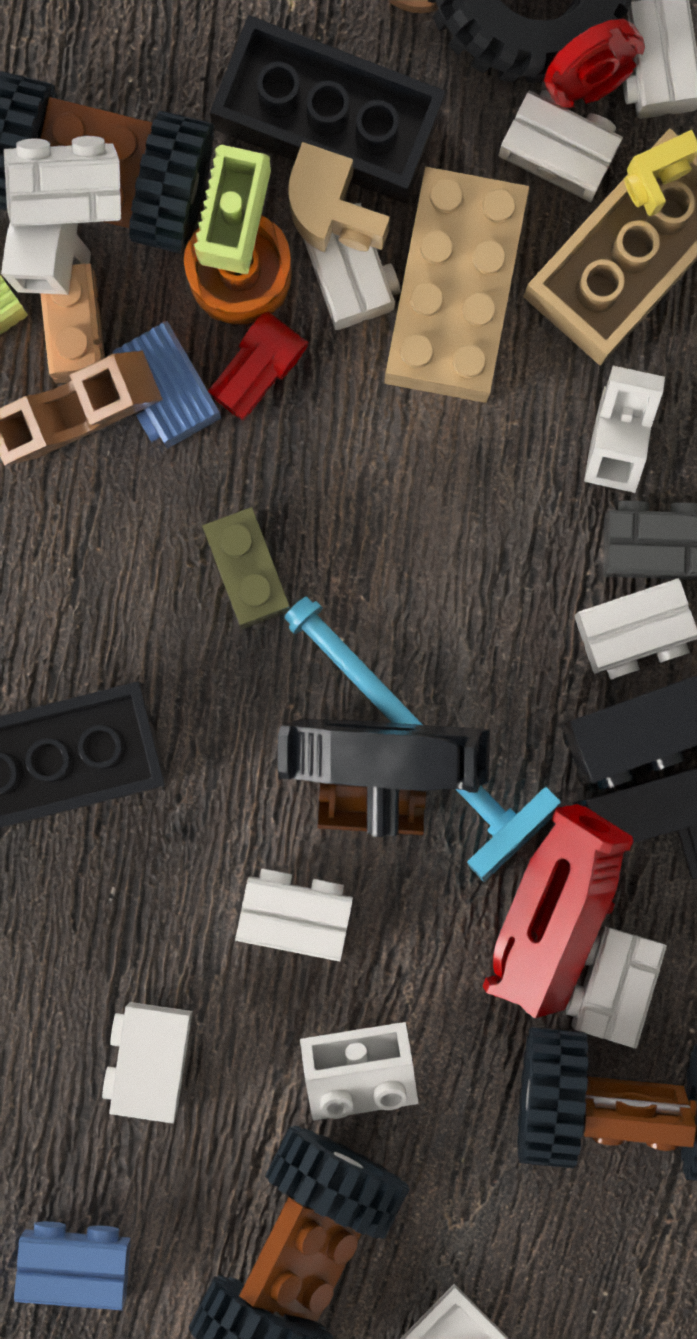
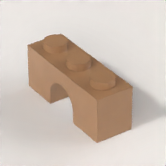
(87, 403)

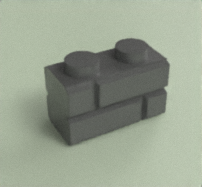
(650, 542)

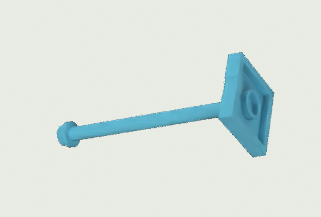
(508, 829)

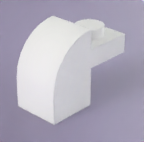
(42, 257)
(623, 428)

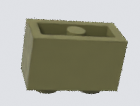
(246, 568)

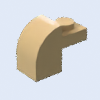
(318, 203)

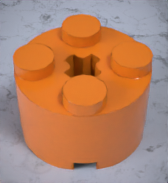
(244, 296)

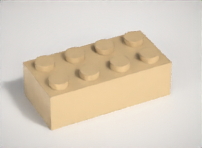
(618, 265)
(456, 284)

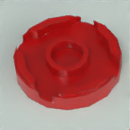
(594, 63)

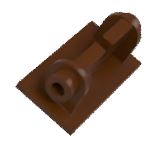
(346, 809)

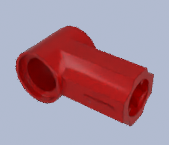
(266, 354)

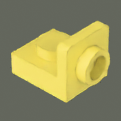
(665, 161)

